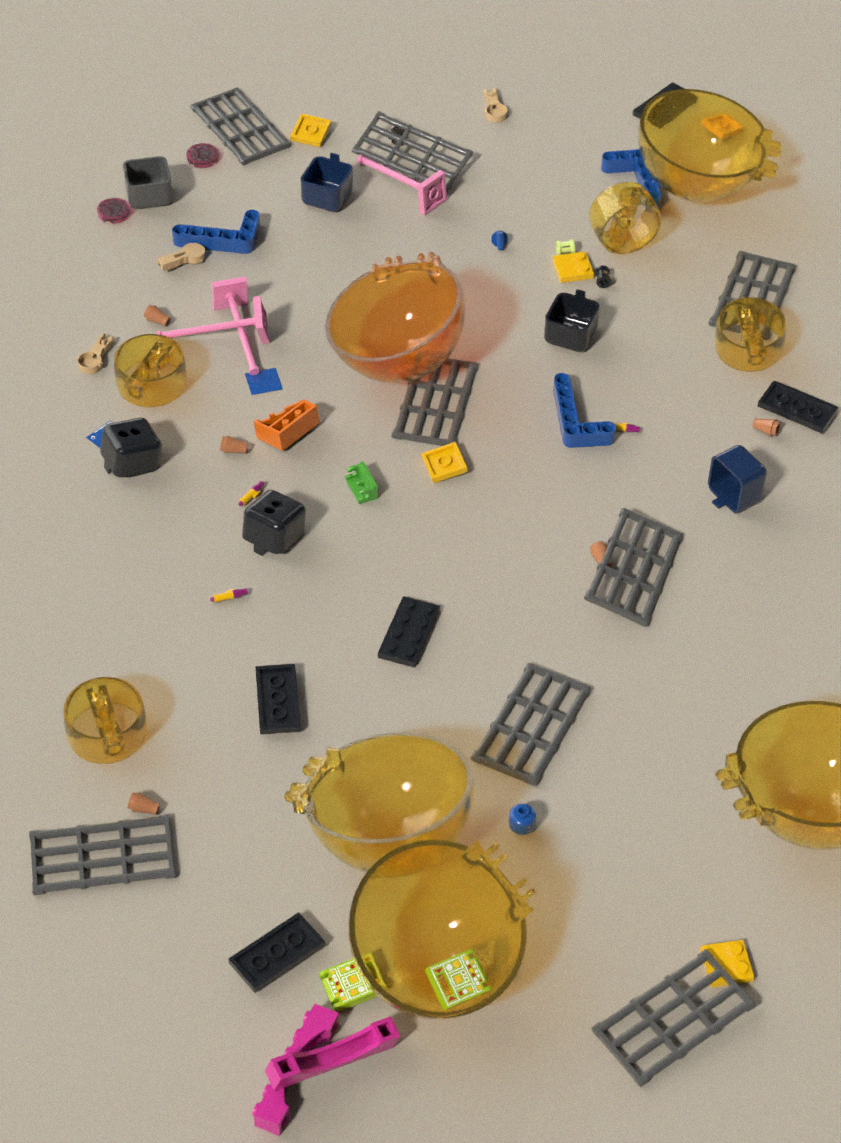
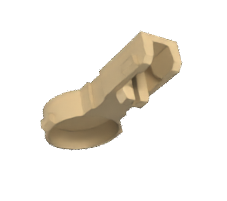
(498, 114)
(193, 254)
(86, 360)

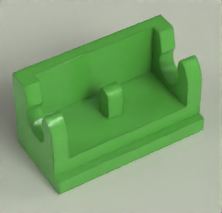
(361, 483)

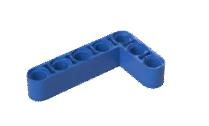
(631, 161)
(220, 239)
(572, 432)

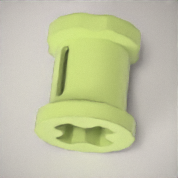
(569, 244)

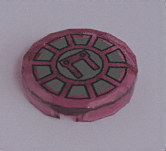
(202, 155)
(113, 210)

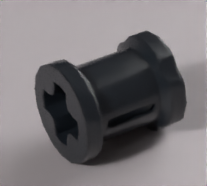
(601, 276)

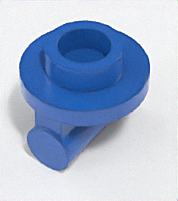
(499, 239)

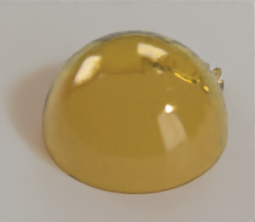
(704, 145)
(791, 773)
(384, 795)
(427, 907)

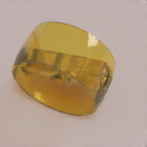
(625, 232)
(748, 314)
(145, 385)
(99, 696)

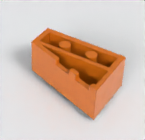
(287, 426)

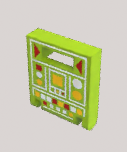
(463, 977)
(345, 985)

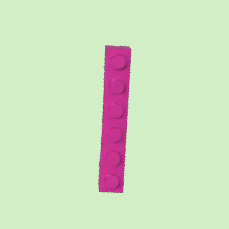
(317, 1027)
(297, 1067)

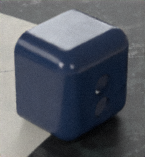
(327, 183)
(736, 479)

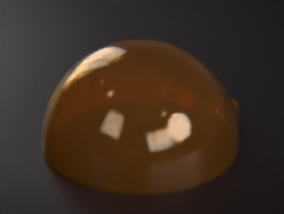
(398, 319)

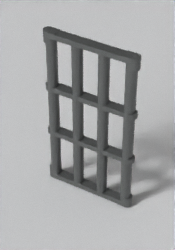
(253, 131)
(403, 140)
(749, 281)
(440, 413)
(637, 583)
(531, 705)
(83, 865)
(663, 1036)

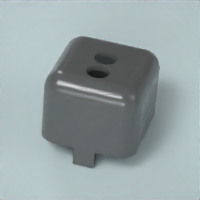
(147, 182)

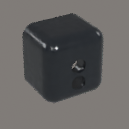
(566, 314)
(130, 447)
(273, 522)

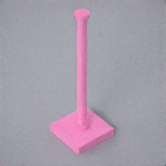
(430, 192)
(231, 294)
(258, 320)

